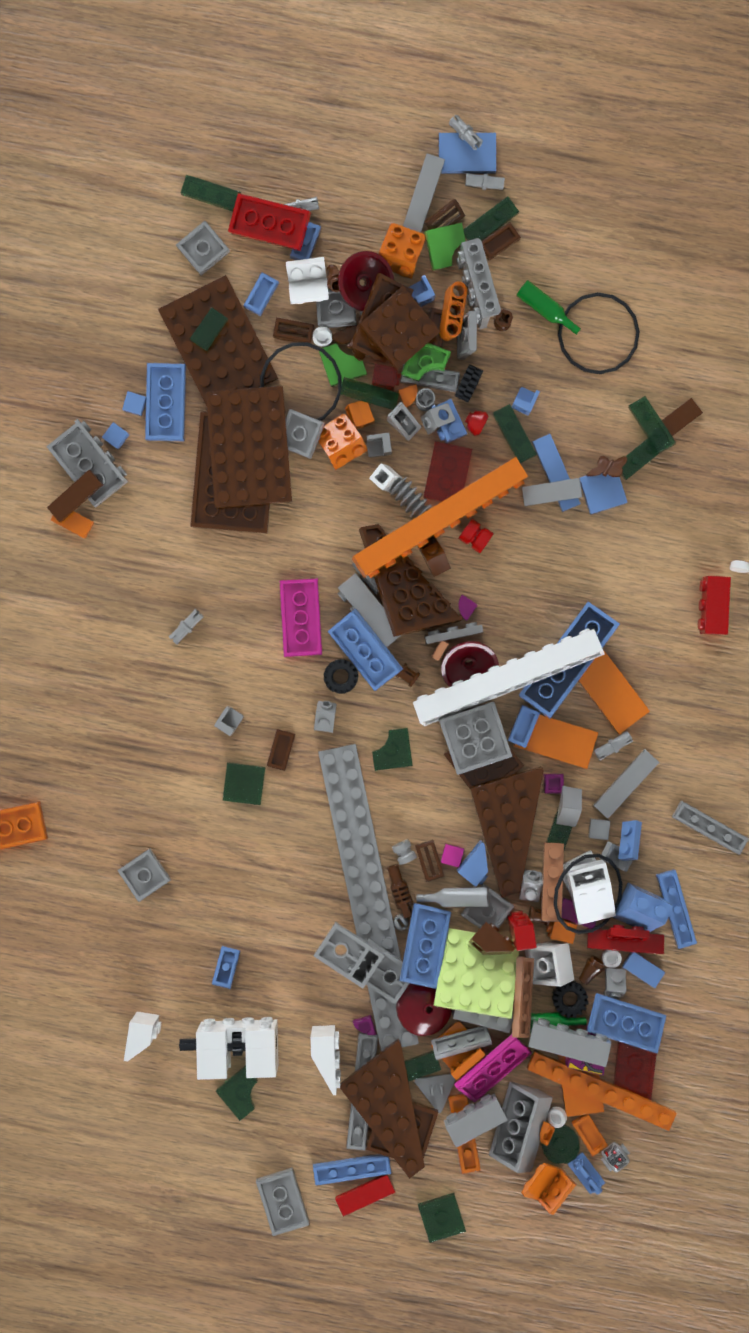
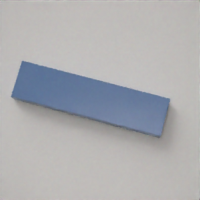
(553, 466)
(679, 915)
(351, 1169)

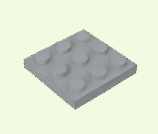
(475, 738)

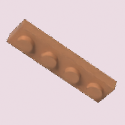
(552, 870)
(523, 997)

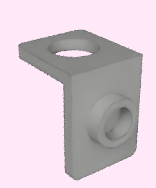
(431, 418)

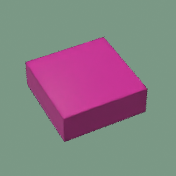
(452, 855)

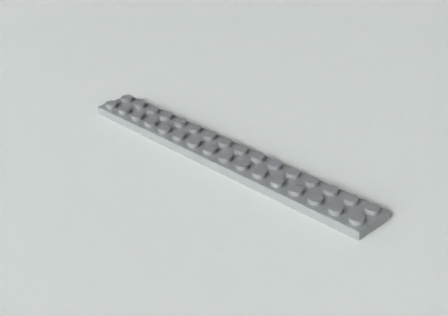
(363, 875)

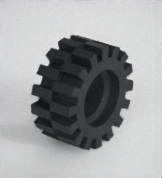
(468, 383)
(352, 679)
(574, 1009)

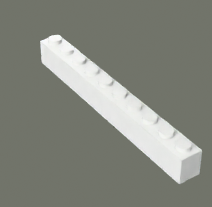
(509, 677)

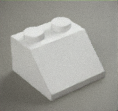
(551, 963)
(141, 1032)

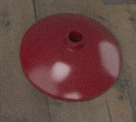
(364, 266)
(455, 666)
(412, 1011)

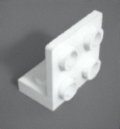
(307, 280)

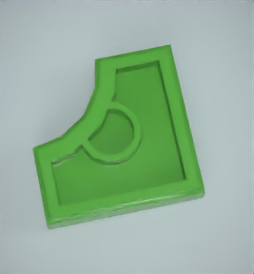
(443, 243)
(425, 360)
(347, 365)

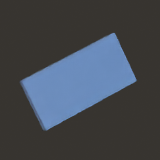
(165, 402)
(365, 649)
(425, 946)
(626, 1023)

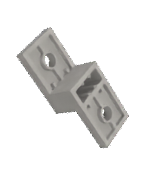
(362, 963)

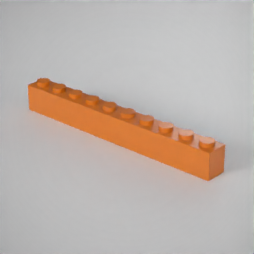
(440, 517)

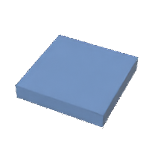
(602, 492)

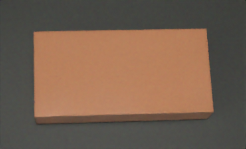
(439, 650)

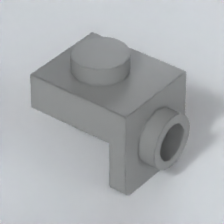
(325, 716)
(612, 852)
(531, 886)
(615, 983)

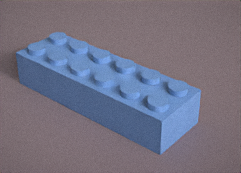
(551, 692)

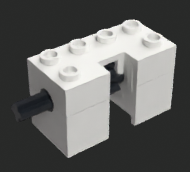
(218, 1038)

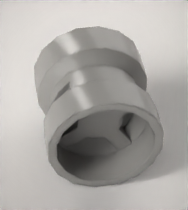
(425, 399)
(404, 851)

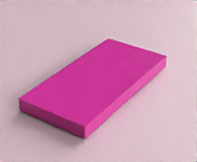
(300, 617)
(493, 1068)

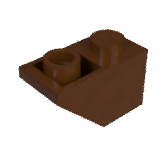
(435, 557)
(491, 942)

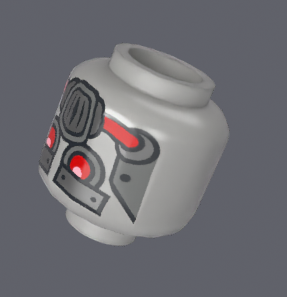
(615, 1157)

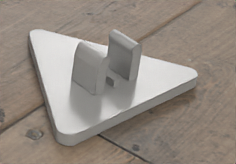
(436, 1089)

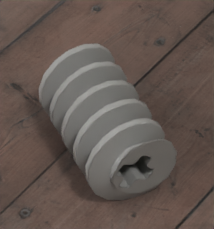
(409, 498)

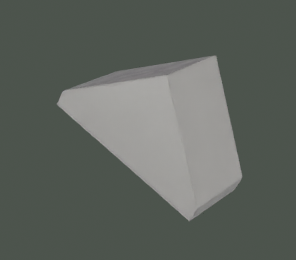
(403, 421)
(569, 806)

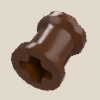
(502, 326)
(408, 675)
(535, 916)

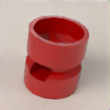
(476, 536)

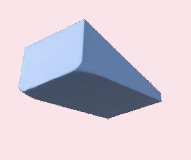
(226, 967)

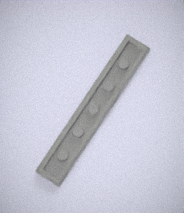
(357, 1125)

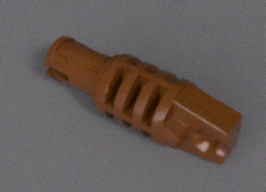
(400, 891)

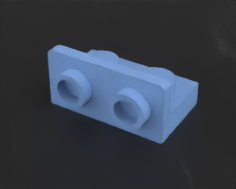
(452, 430)

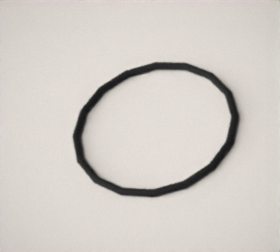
(636, 337)
(314, 347)
(561, 879)

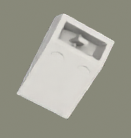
(591, 891)
(324, 1054)

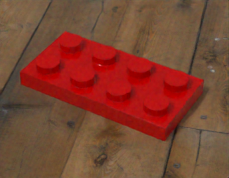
(269, 222)

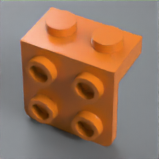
(402, 249)
(341, 441)
(461, 1063)
(549, 1187)

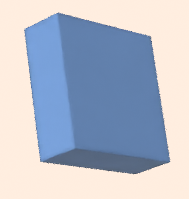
(134, 403)
(115, 435)

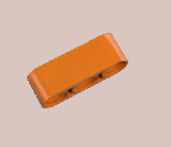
(458, 304)

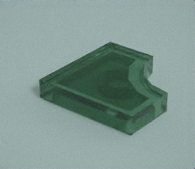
(394, 752)
(237, 1093)

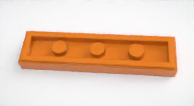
(468, 1151)

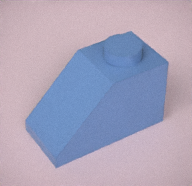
(475, 865)

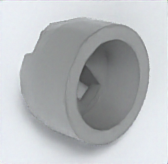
(405, 921)

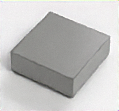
(599, 829)

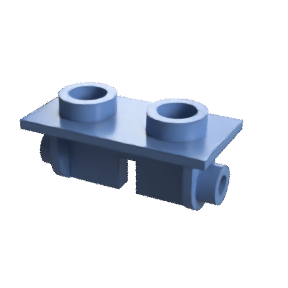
(587, 1174)

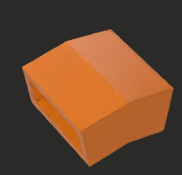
(360, 414)

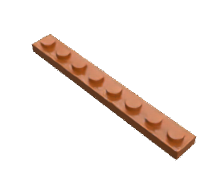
(602, 1090)

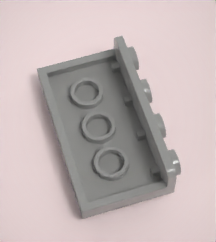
(478, 281)
(80, 452)

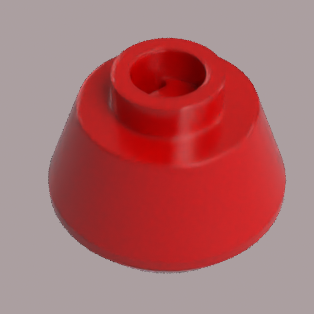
(476, 421)

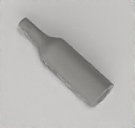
(458, 897)

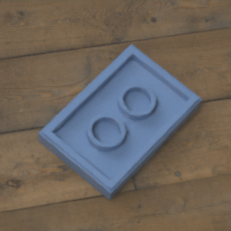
(461, 157)

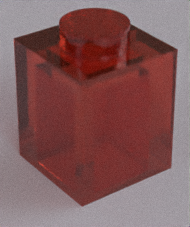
(385, 377)

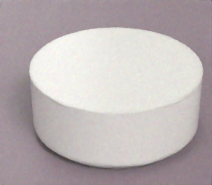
(322, 336)
(739, 566)
(611, 958)
(557, 1117)

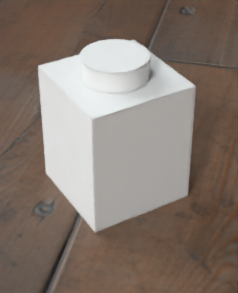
(385, 477)

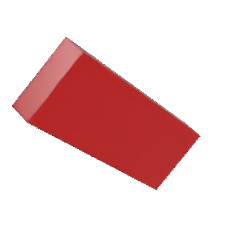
(365, 1194)

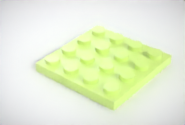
(475, 980)

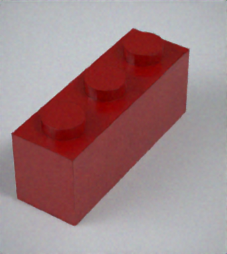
(714, 605)
(521, 931)

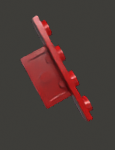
(626, 940)

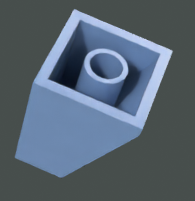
(642, 908)

